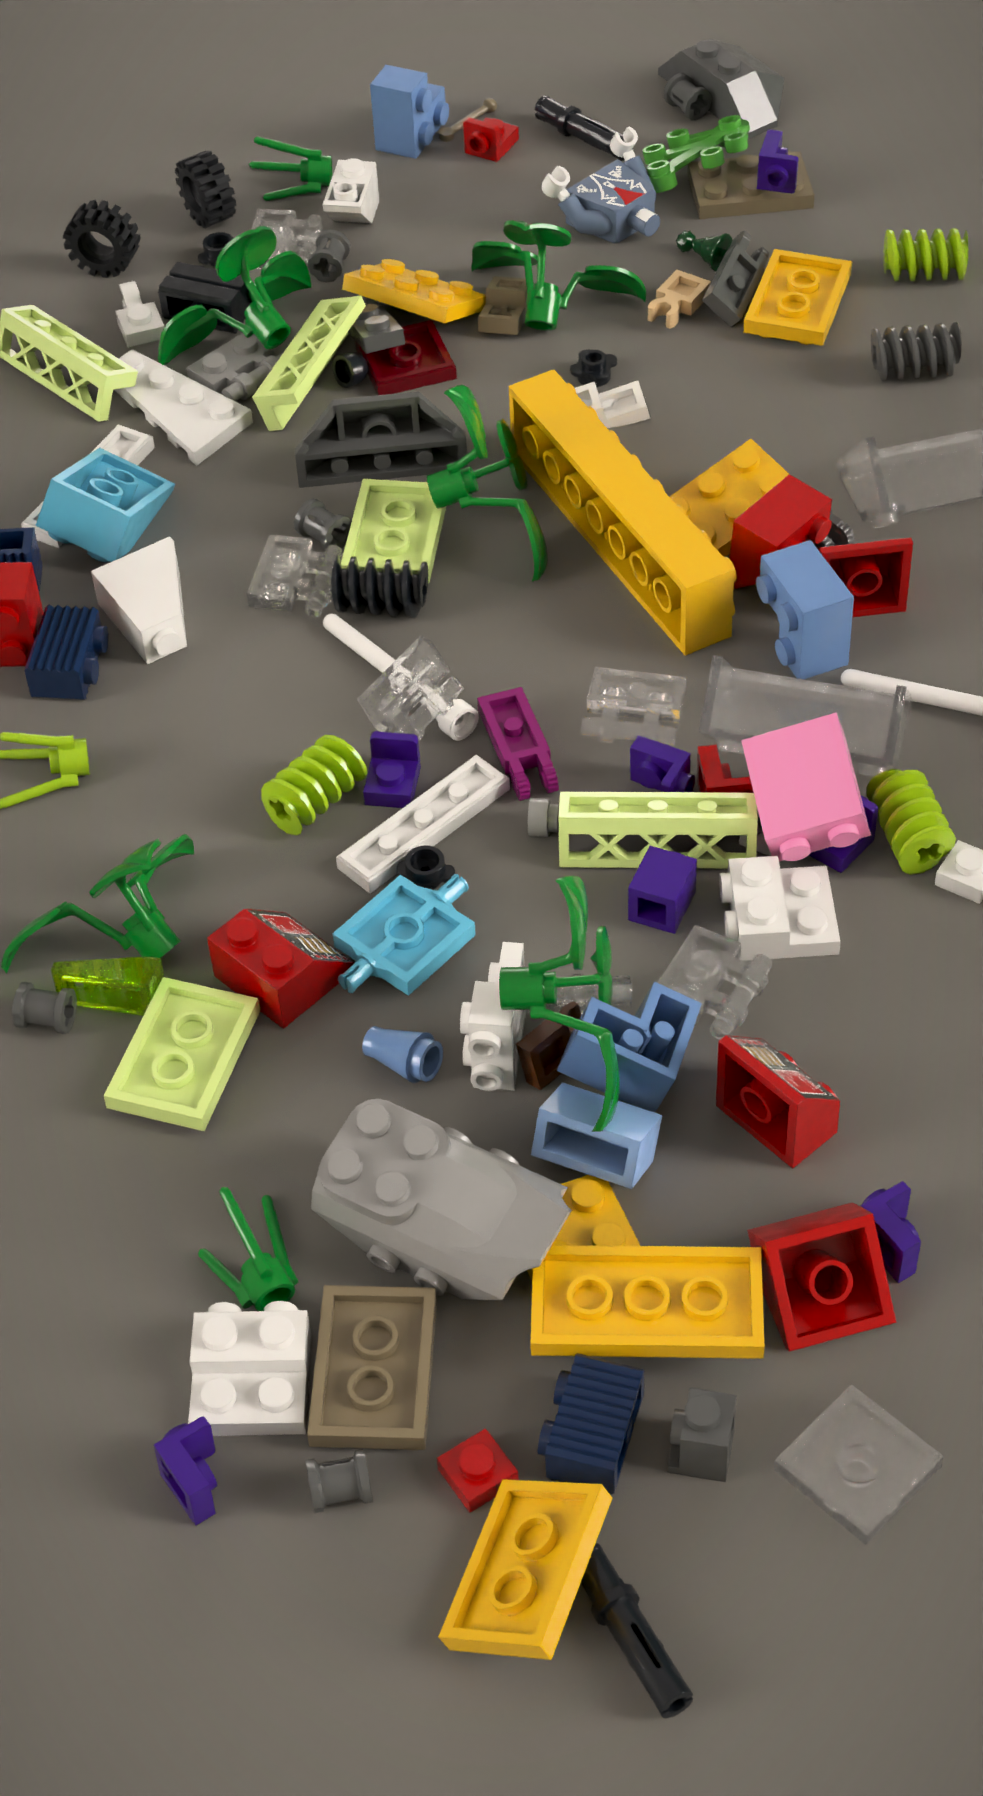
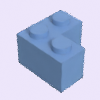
(406, 111)
(810, 608)
(645, 1044)

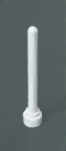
(919, 692)
(456, 723)

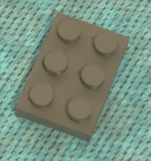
(734, 191)
(373, 1368)

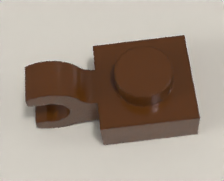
(544, 1047)

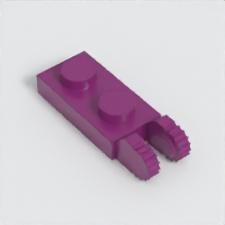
(517, 739)

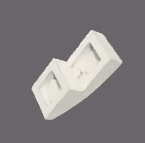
(616, 406)

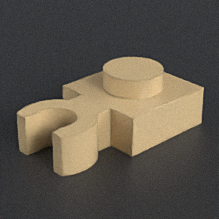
(678, 295)

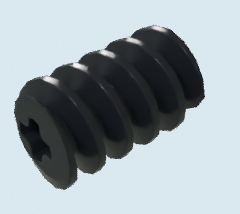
(379, 587)

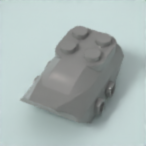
(436, 1202)

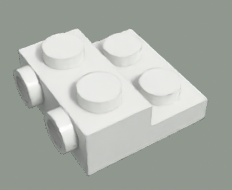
(779, 909)
(492, 1031)
(251, 1369)

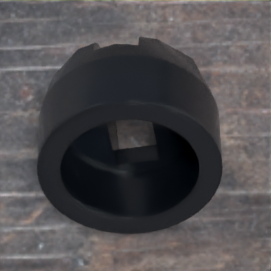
(349, 369)

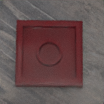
(413, 365)

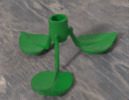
(278, 278)
(543, 297)
(459, 483)
(146, 927)
(534, 988)

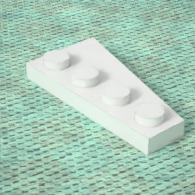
(185, 409)

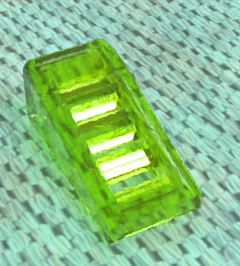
(111, 983)

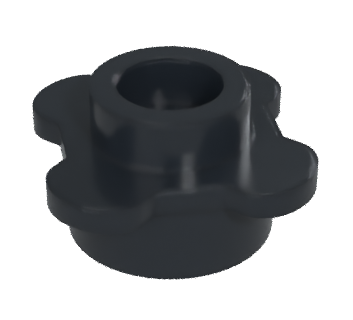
(212, 247)
(593, 366)
(425, 867)

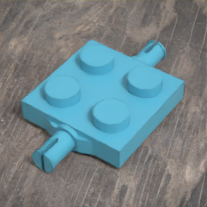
(404, 934)

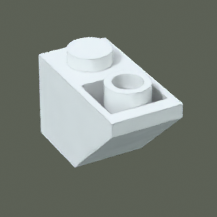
(352, 192)

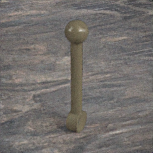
(447, 133)

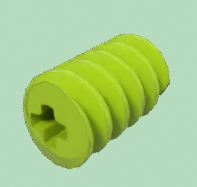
(925, 253)
(312, 783)
(911, 819)

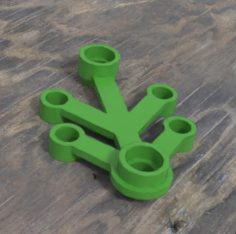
(686, 148)

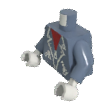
(613, 199)

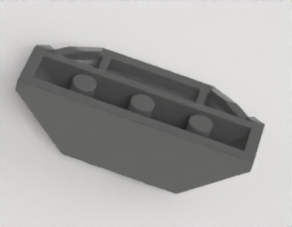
(735, 81)
(378, 440)

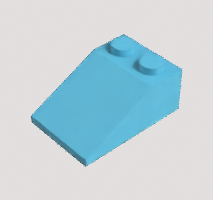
(102, 504)

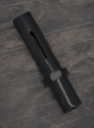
(572, 122)
(618, 1608)

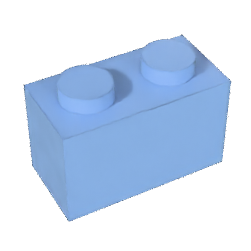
(615, 1154)

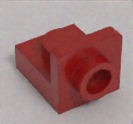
(489, 137)
(716, 777)

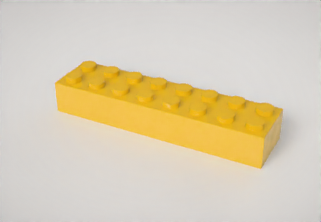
(623, 512)

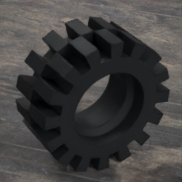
(205, 189)
(111, 225)

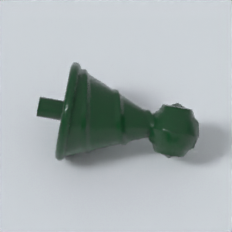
(709, 248)

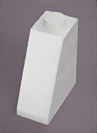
(145, 599)

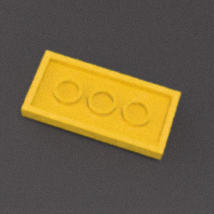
(648, 1302)

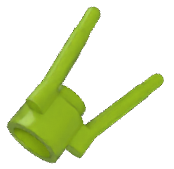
(66, 757)

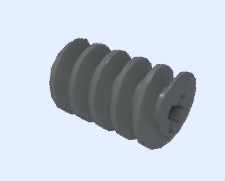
(916, 349)

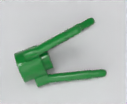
(314, 168)
(263, 1277)

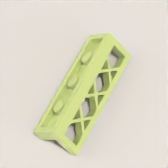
(60, 348)
(305, 359)
(654, 815)

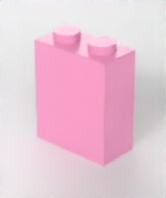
(805, 788)

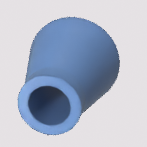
(408, 1053)

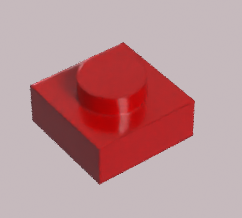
(476, 1469)

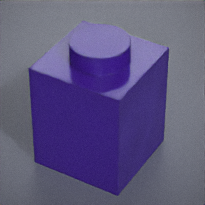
(662, 889)

